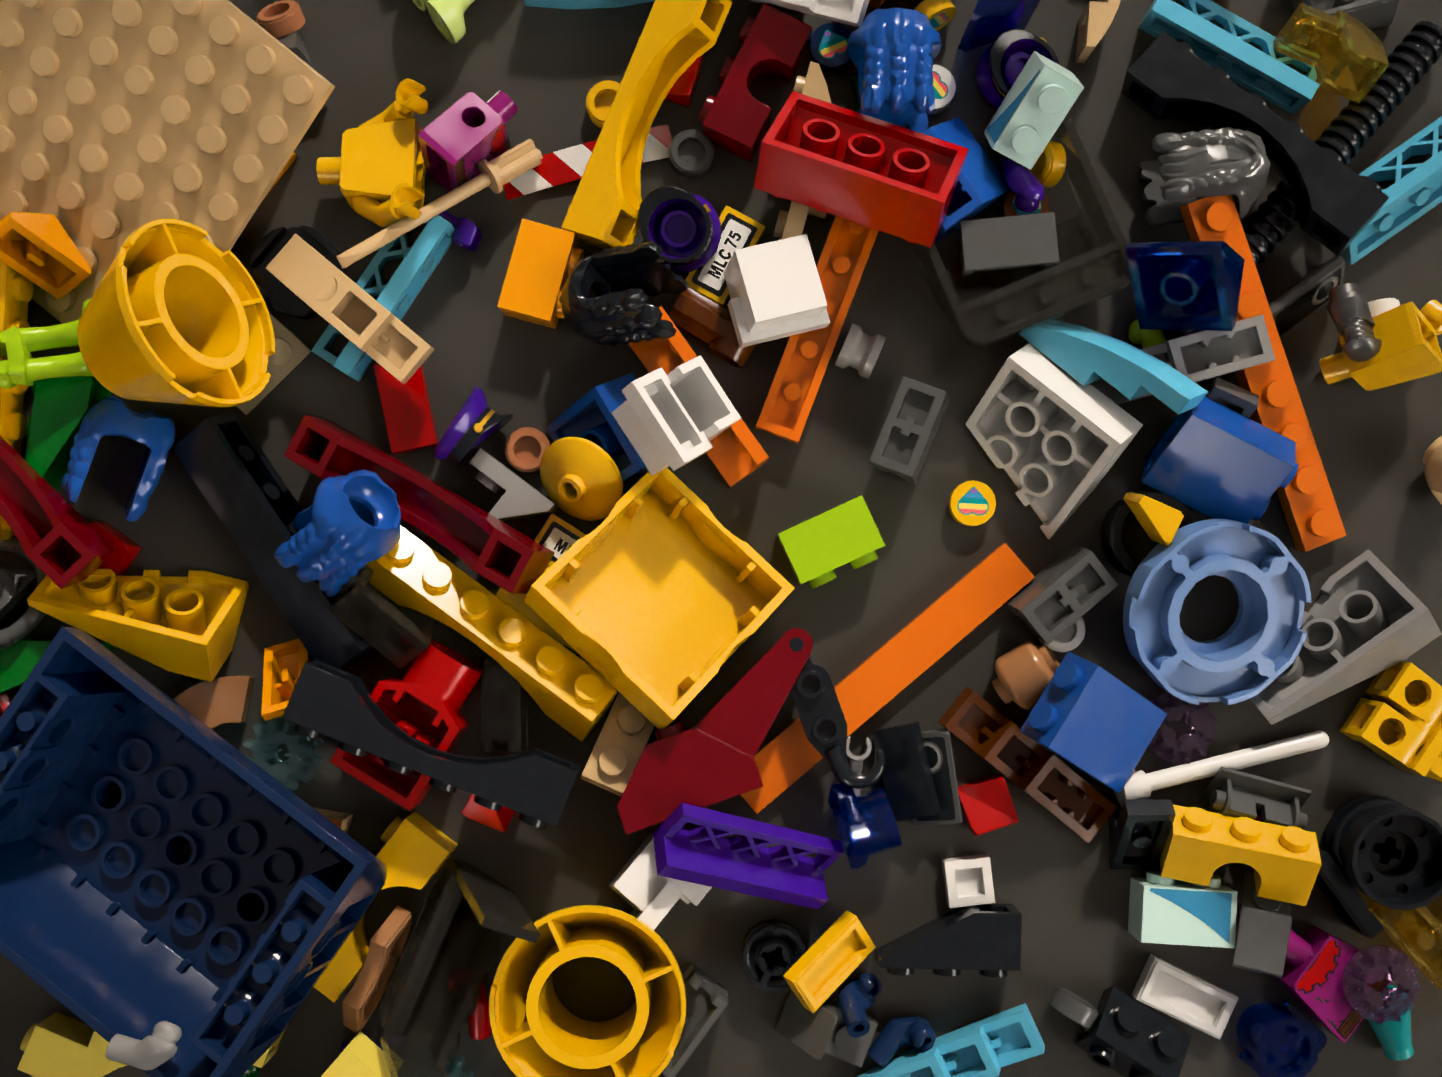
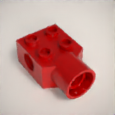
(427, 708)

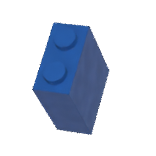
(1220, 462)
(1093, 721)

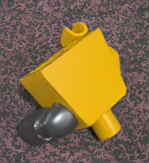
(1383, 347)

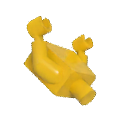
(382, 161)

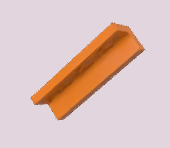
(734, 450)

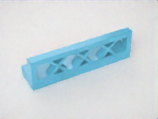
(1243, 63)
(1411, 196)
(397, 294)

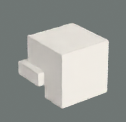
(775, 291)
(674, 414)
(649, 893)

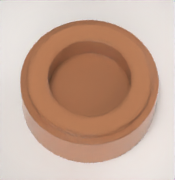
(281, 18)
(525, 449)

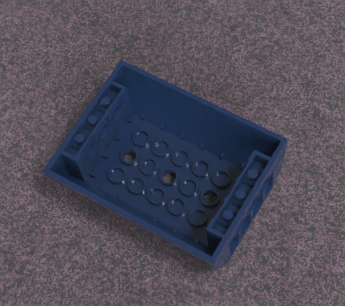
(107, 906)

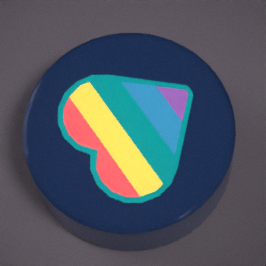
(830, 47)

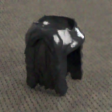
(622, 284)

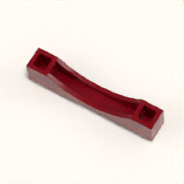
(47, 524)
(463, 528)

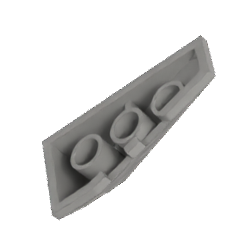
(1353, 632)

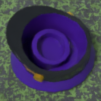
(1005, 60)
(682, 225)
(469, 428)

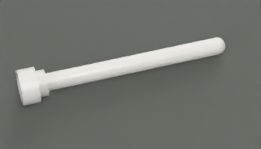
(1142, 784)

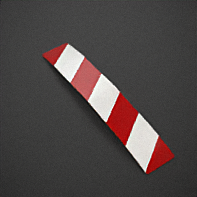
(570, 164)

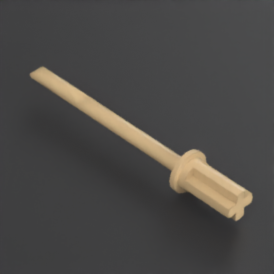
(493, 174)

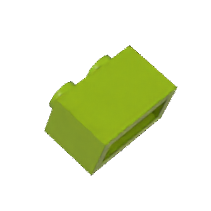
(831, 541)

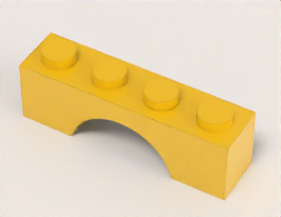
(412, 858)

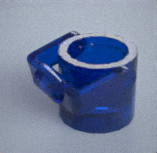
(863, 822)
(1278, 1040)

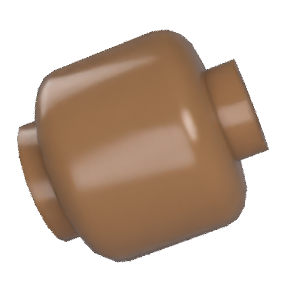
(1024, 673)

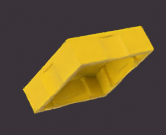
(658, 596)

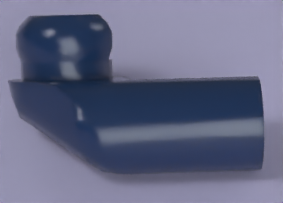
(855, 1000)
(901, 1033)

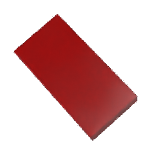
(406, 411)

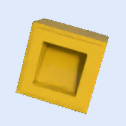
(1155, 517)

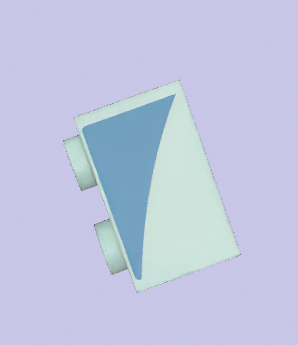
(1033, 110)
(1182, 912)

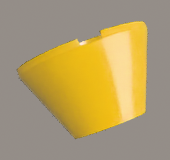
(177, 321)
(547, 1040)

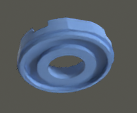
(1256, 645)

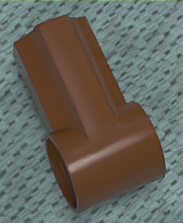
(710, 325)

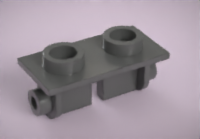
(1244, 794)

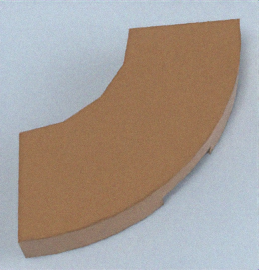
(219, 701)
(377, 969)

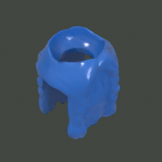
(895, 66)
(112, 418)
(343, 530)

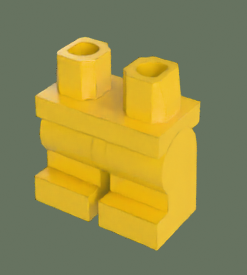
(1403, 721)

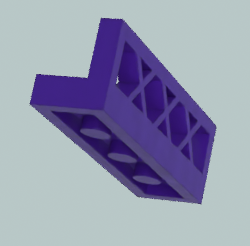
(743, 862)

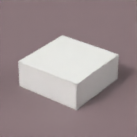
(968, 880)

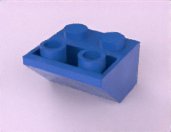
(978, 182)

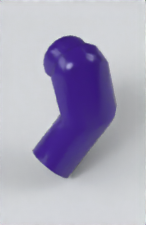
(1023, 183)

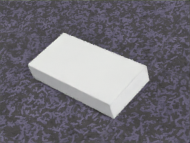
(1185, 996)

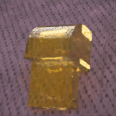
(1339, 47)

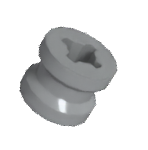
(860, 351)

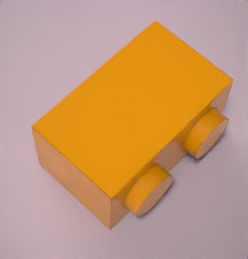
(538, 273)

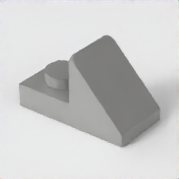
(520, 497)

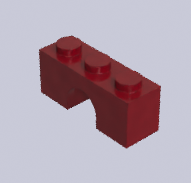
(770, 47)

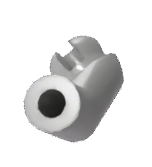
(148, 1052)

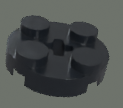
(273, 291)

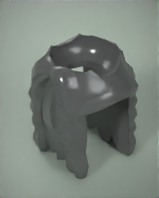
(1203, 166)

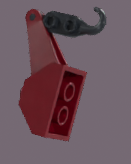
(720, 751)

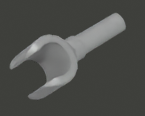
(856, 762)

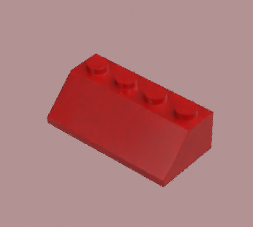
(859, 168)

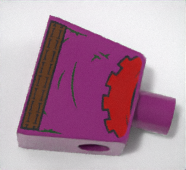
(464, 136)
(1315, 977)

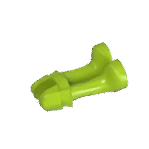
(24, 369)

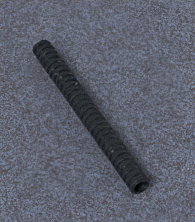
(1345, 136)

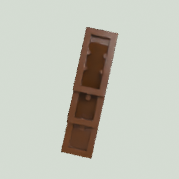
(1027, 764)

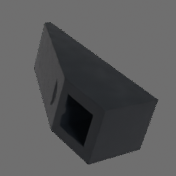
(963, 939)

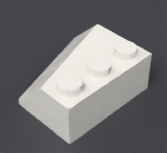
(1049, 434)

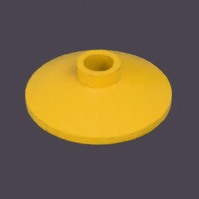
(581, 478)

